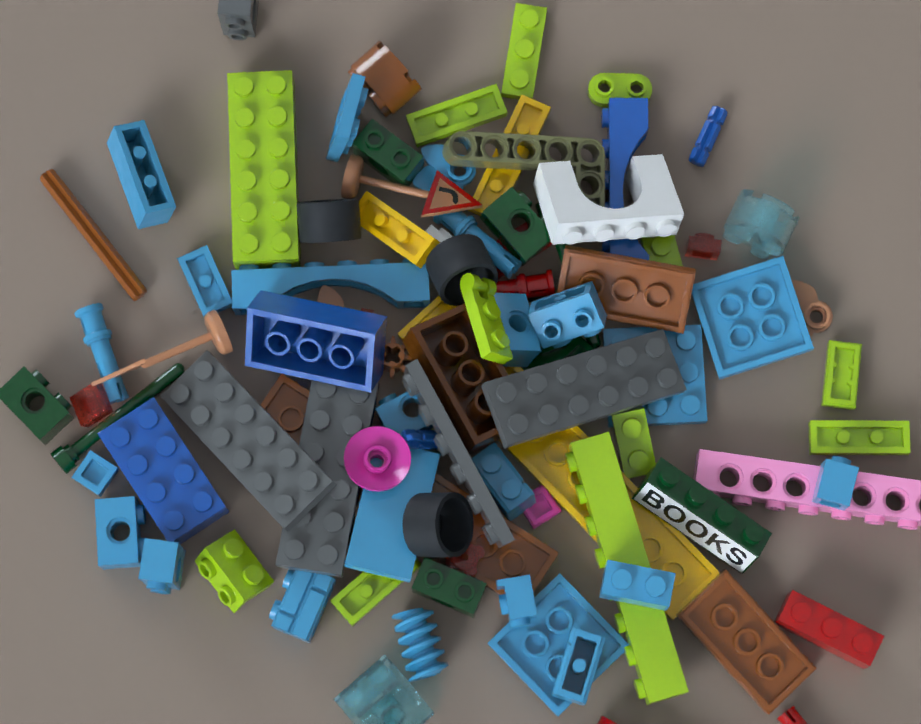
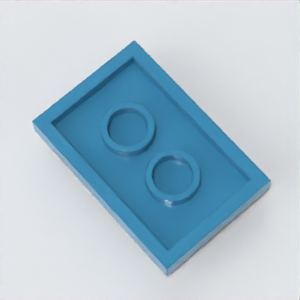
(346, 123)

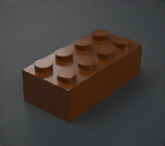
(456, 372)

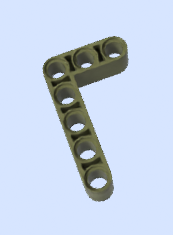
(539, 153)

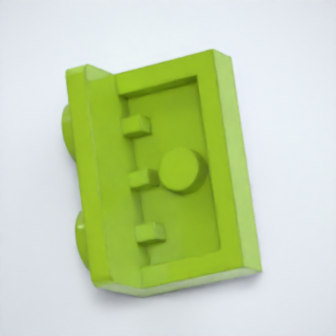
(233, 570)

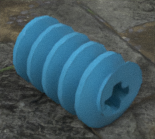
(419, 643)

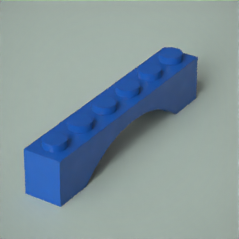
(626, 130)

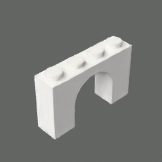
(576, 219)

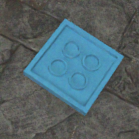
(751, 317)
(688, 353)
(538, 648)

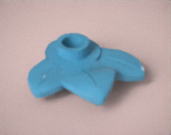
(435, 161)

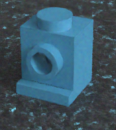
(517, 600)

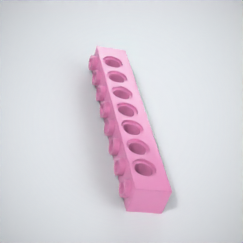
(777, 472)

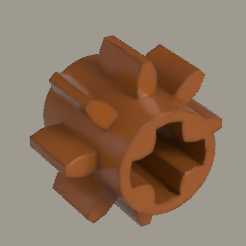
(394, 348)

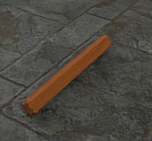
(93, 234)

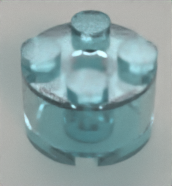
(760, 224)

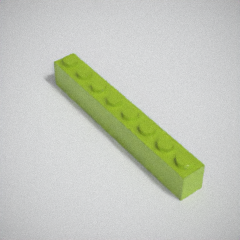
(620, 540)

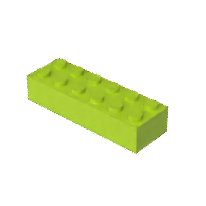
(263, 168)

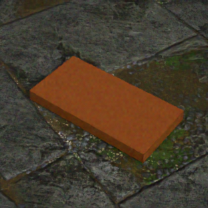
(632, 287)
(746, 641)

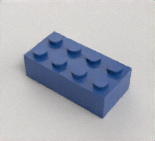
(315, 341)
(163, 472)

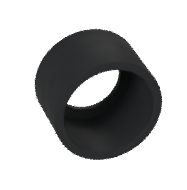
(328, 220)
(454, 259)
(438, 524)

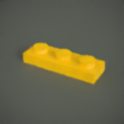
(395, 230)

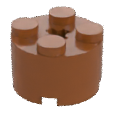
(385, 79)

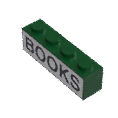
(702, 516)

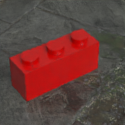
(829, 629)

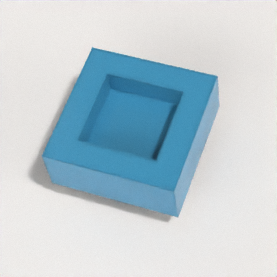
(95, 473)

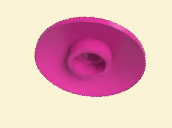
(382, 444)

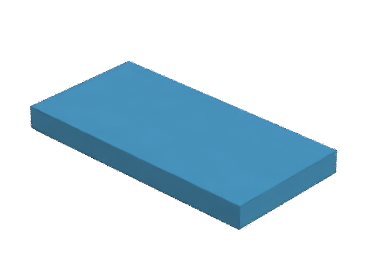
(377, 535)

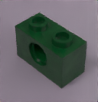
(388, 154)
(498, 219)
(47, 421)
(449, 587)

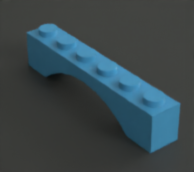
(398, 283)

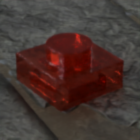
(703, 246)
(91, 405)

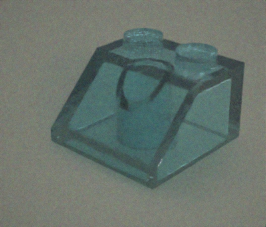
(383, 697)

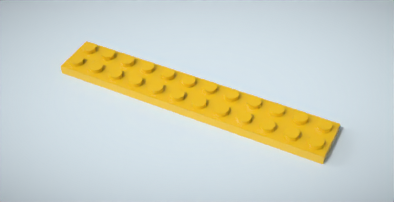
(546, 462)

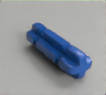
(708, 136)
(420, 439)

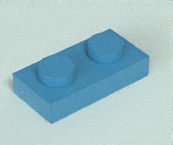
(205, 280)

